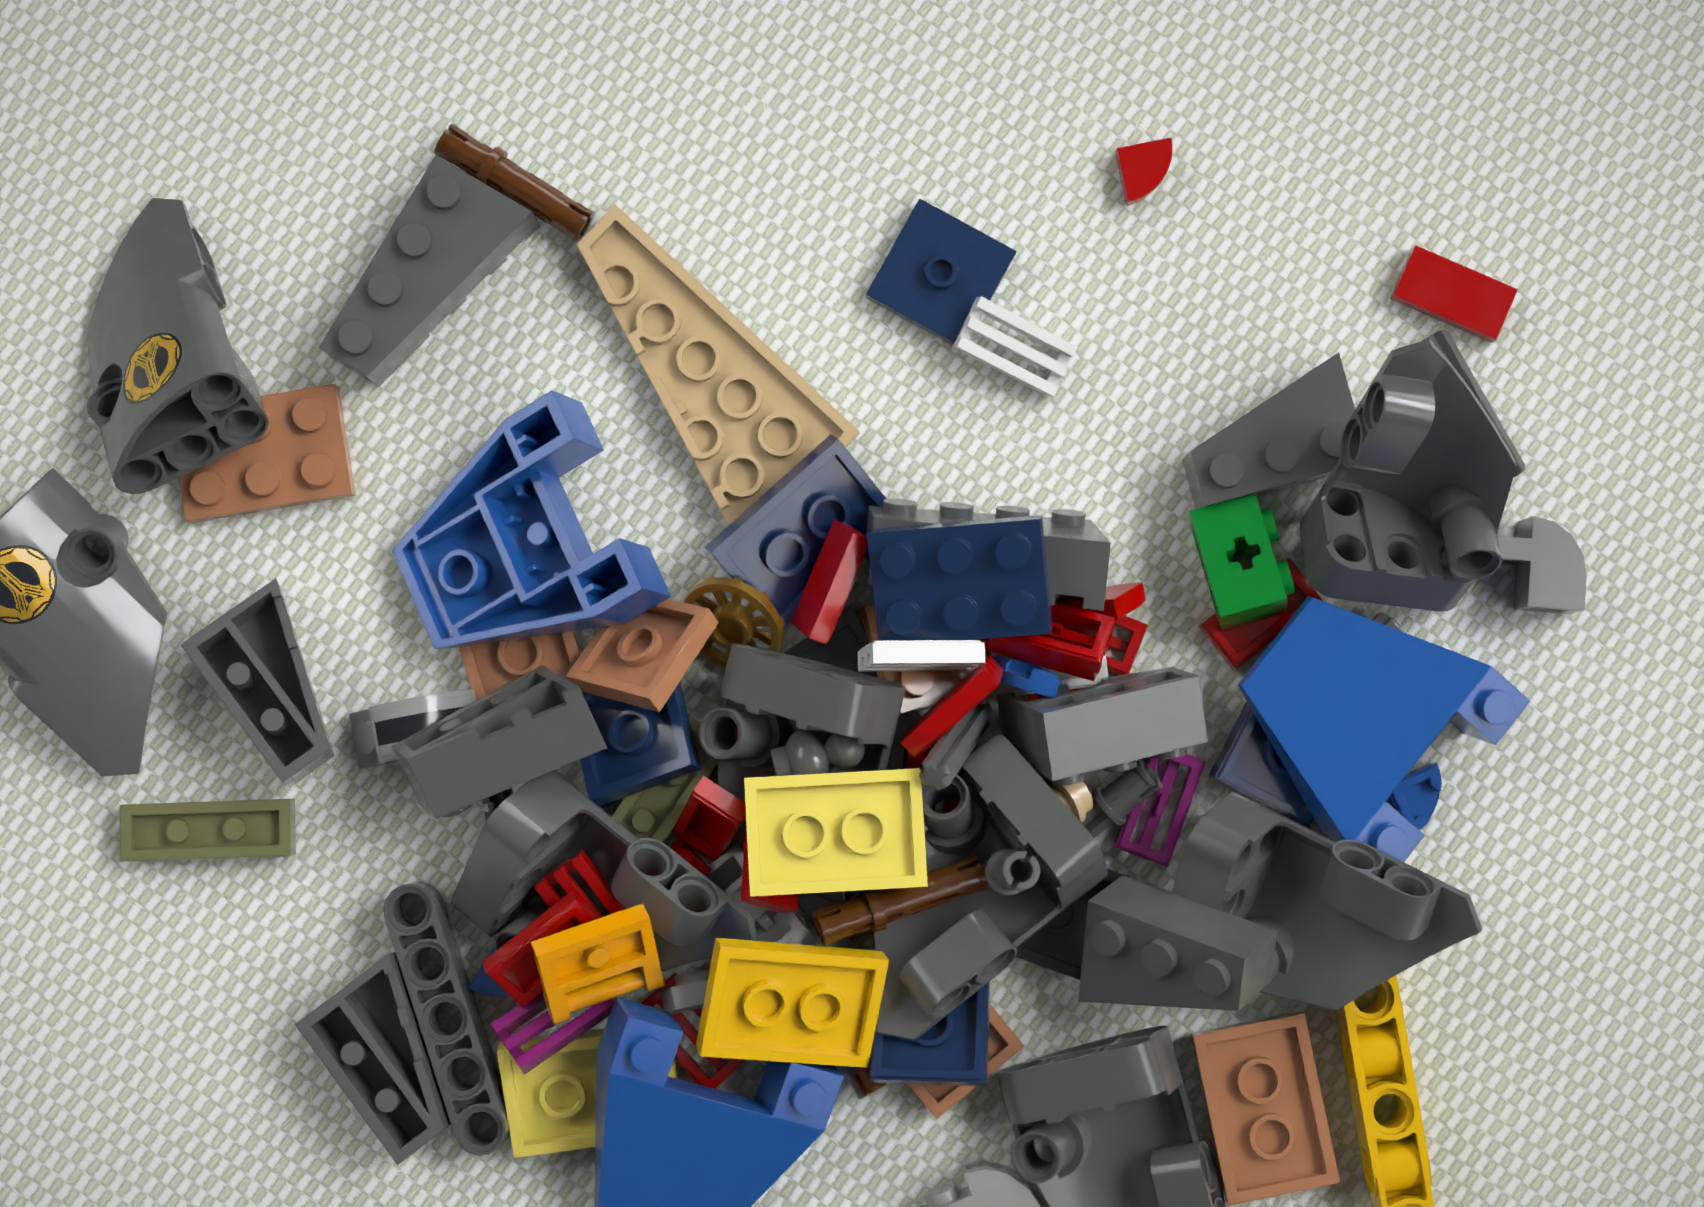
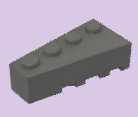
(425, 268)
(1073, 545)

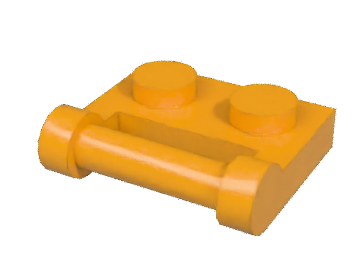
(597, 962)

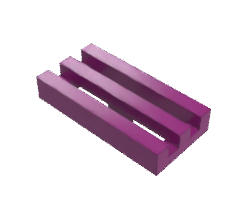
(1178, 817)
(552, 1044)

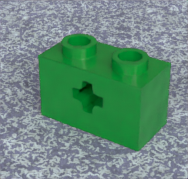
(1237, 593)

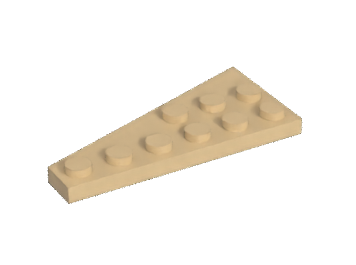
(722, 386)

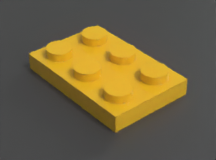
(791, 1003)

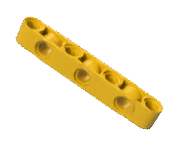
(1376, 1065)

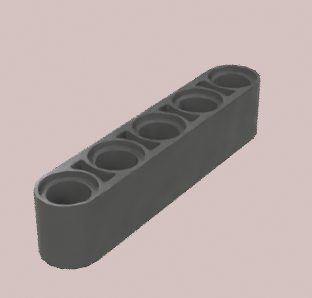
(443, 1045)

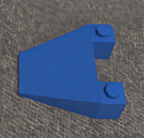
(506, 549)
(1357, 710)
(686, 1141)

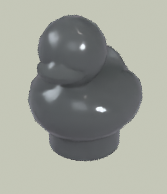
(808, 755)

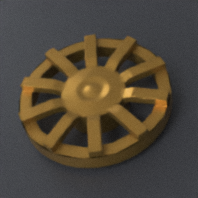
(735, 620)

